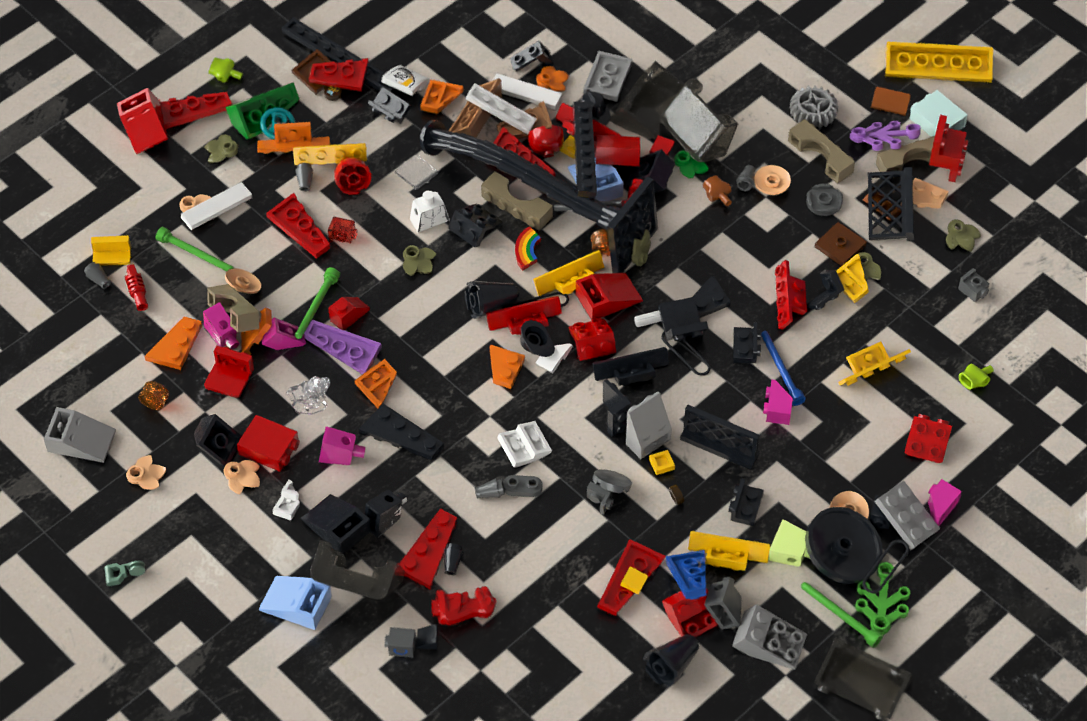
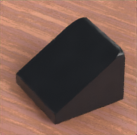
(427, 637)

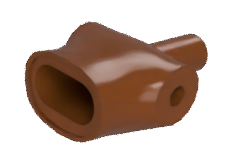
(717, 189)

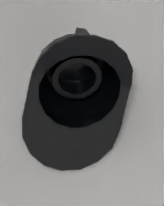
(599, 108)
(536, 339)

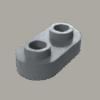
(522, 487)

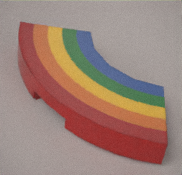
(525, 248)

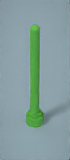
(164, 235)
(330, 277)
(872, 637)

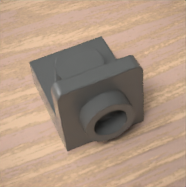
(600, 495)

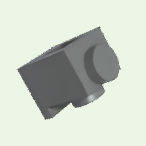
(973, 285)

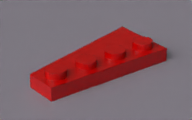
(186, 110)
(511, 143)
(296, 223)
(427, 552)
(637, 557)

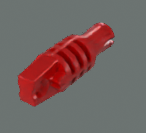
(136, 287)

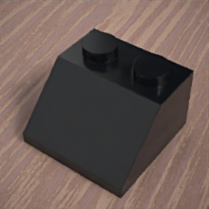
(656, 166)

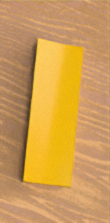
(939, 61)

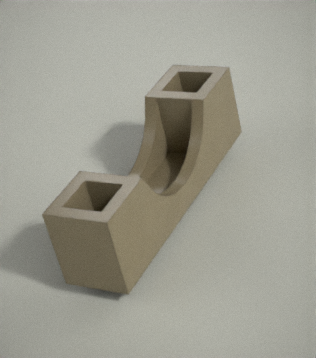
(806, 137)
(895, 159)
(533, 212)
(242, 313)

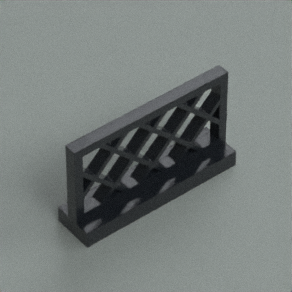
(907, 205)
(711, 440)

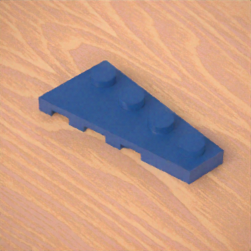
(689, 573)

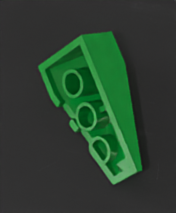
(247, 113)

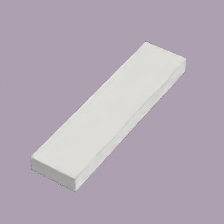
(529, 92)
(501, 108)
(216, 205)

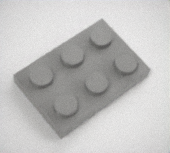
(608, 75)
(907, 515)

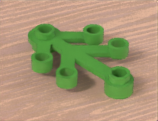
(882, 602)

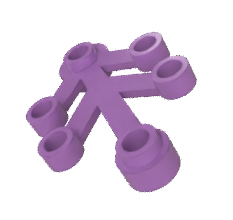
(885, 134)

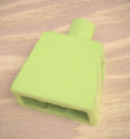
(788, 545)

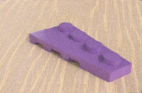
(345, 346)

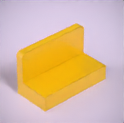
(111, 250)

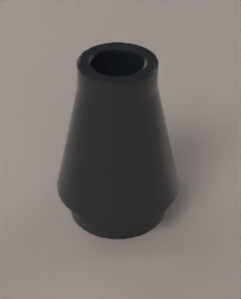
(452, 558)

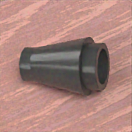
(304, 175)
(746, 179)
(96, 274)
(491, 489)

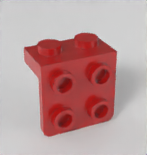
(593, 338)
(229, 372)
(928, 438)

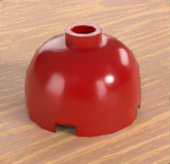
(546, 141)
(352, 175)

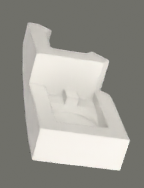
(551, 363)
(288, 502)

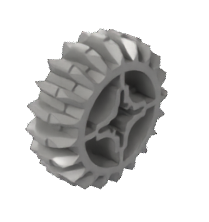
(814, 105)

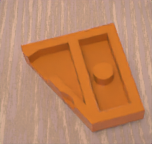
(377, 382)

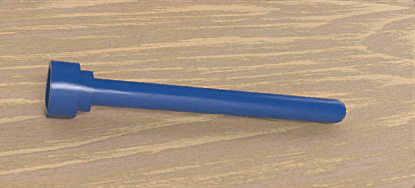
(795, 393)

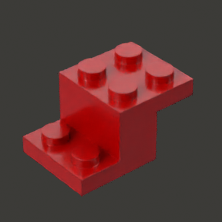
(948, 149)

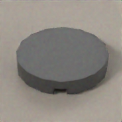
(824, 200)
(612, 481)

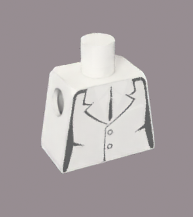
(428, 211)

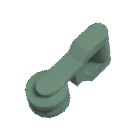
(135, 568)

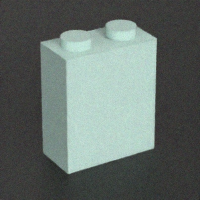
(927, 113)

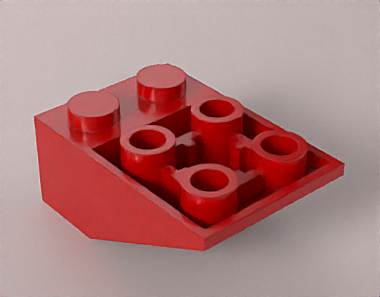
(143, 120)
(606, 293)

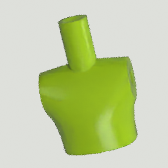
(223, 69)
(975, 377)

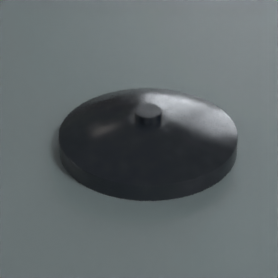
(843, 544)

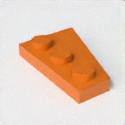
(176, 344)

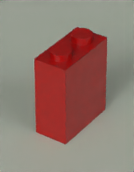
(617, 150)
(268, 443)

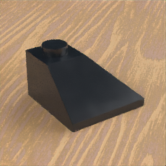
(217, 439)

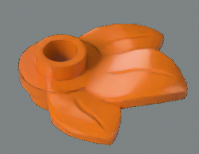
(552, 79)

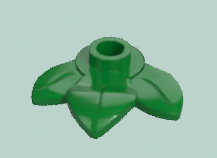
(688, 165)

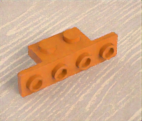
(290, 136)

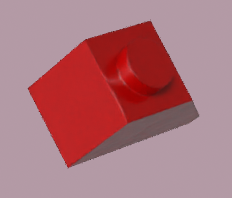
(347, 311)

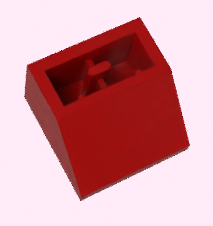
(689, 615)

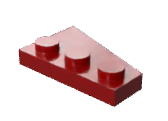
(342, 75)

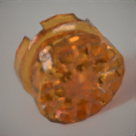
(600, 242)
(153, 396)

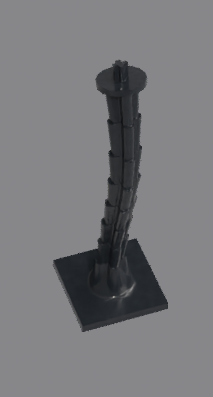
(620, 223)

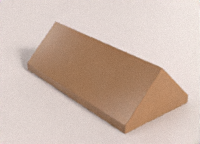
(473, 117)

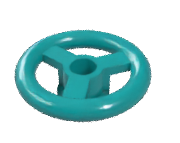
(278, 114)

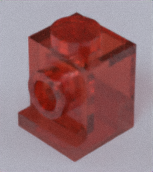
(342, 230)

